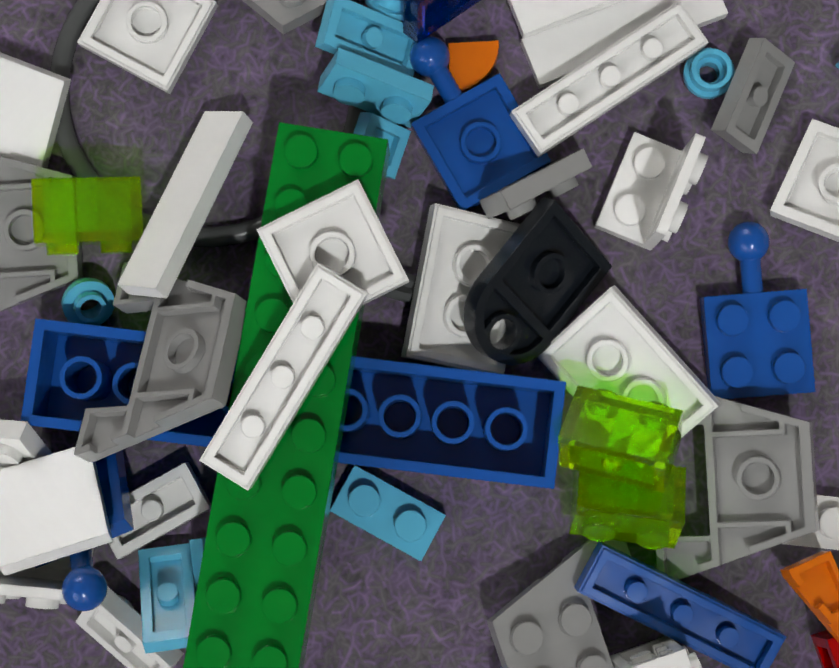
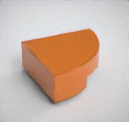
(472, 62)

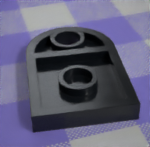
(533, 285)

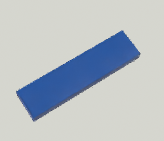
(678, 610)

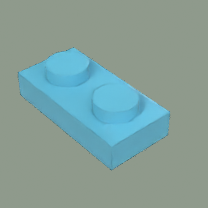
(365, 34)
(375, 88)
(387, 513)
(166, 596)

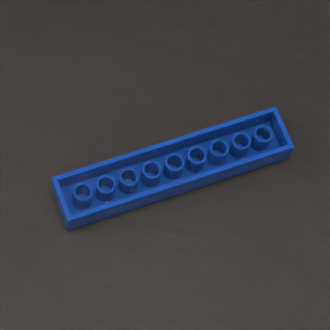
(394, 418)

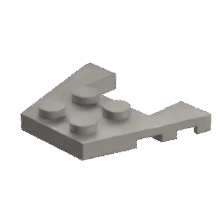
(24, 268)
(181, 367)
(756, 485)
(552, 621)

